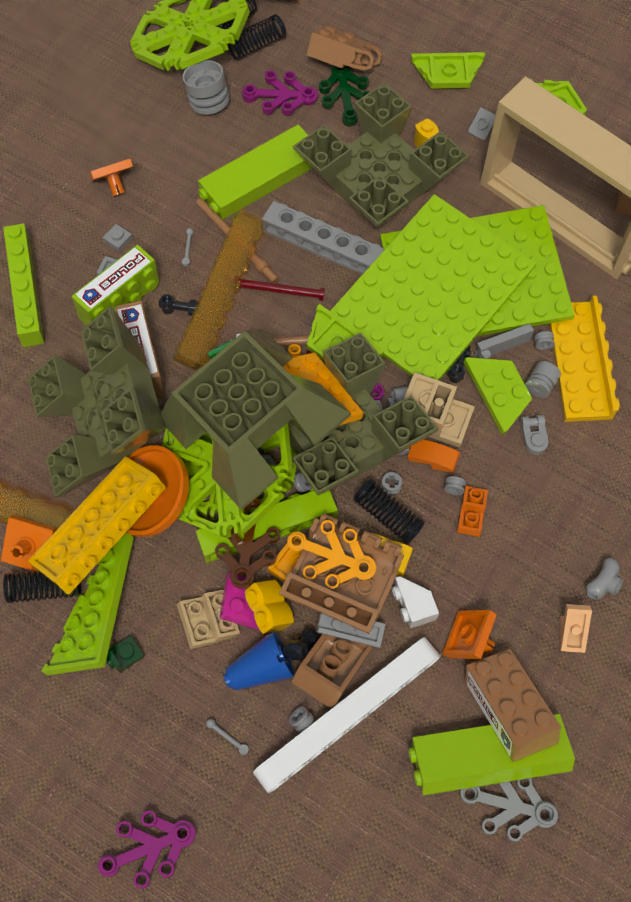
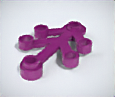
(303, 95)
(151, 848)

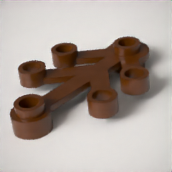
(246, 549)

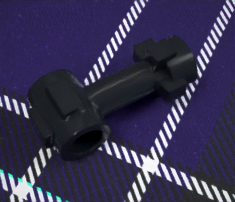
(168, 305)
(456, 372)
(299, 649)

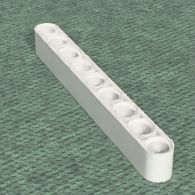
(345, 715)

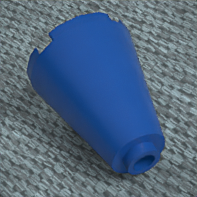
(260, 665)

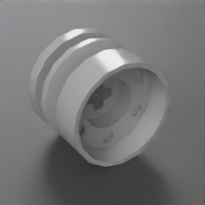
(206, 87)

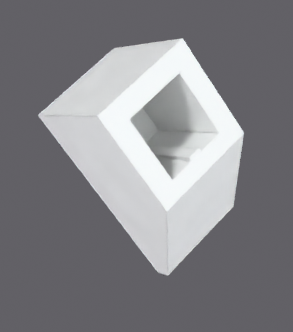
(416, 602)

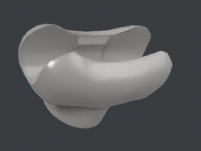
(606, 581)

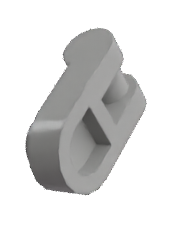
(535, 441)

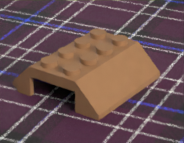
(355, 600)

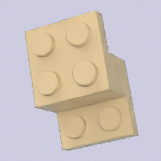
(439, 403)

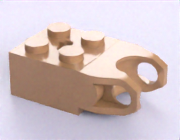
(342, 49)

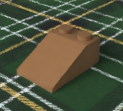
(330, 668)

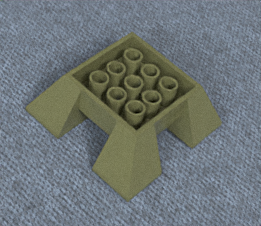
(379, 169)
(243, 402)
(110, 404)
(365, 442)

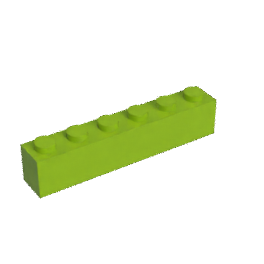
(23, 285)
(287, 516)

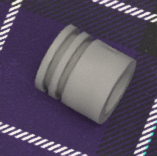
(543, 379)

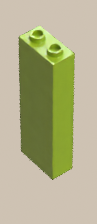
(254, 174)
(478, 759)

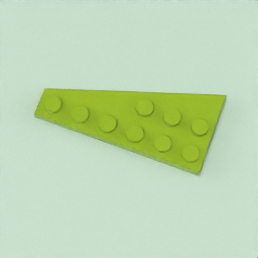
(93, 616)

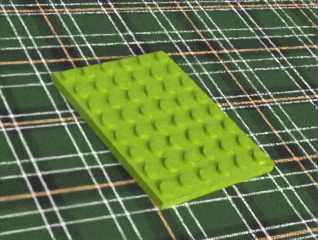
(433, 289)
(544, 293)

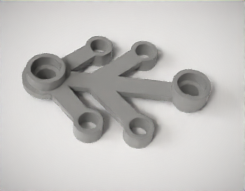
(513, 807)

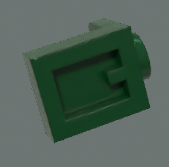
(124, 655)

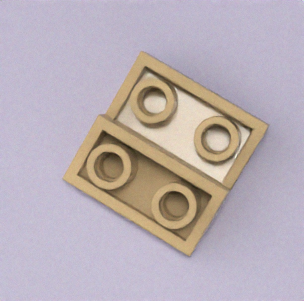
(202, 620)

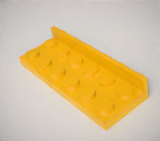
(584, 365)
(97, 524)

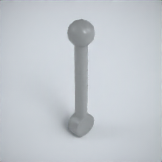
(185, 261)
(243, 749)

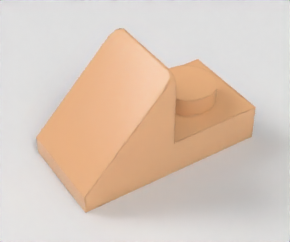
(575, 628)

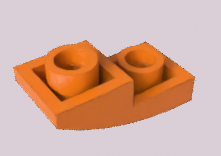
(435, 454)
(472, 511)

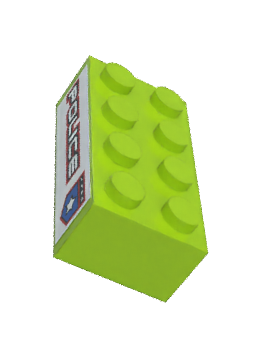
(117, 285)

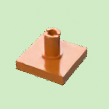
(112, 173)
(23, 541)
(470, 635)

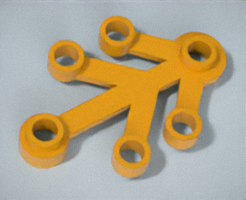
(335, 556)

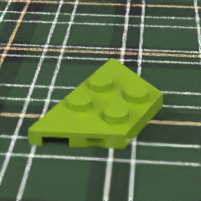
(448, 69)
(565, 92)
(329, 331)
(500, 389)

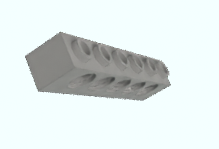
(312, 239)

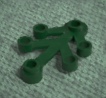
(349, 116)

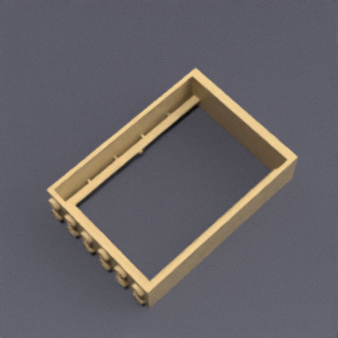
(580, 140)

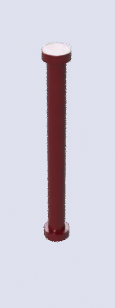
(293, 290)

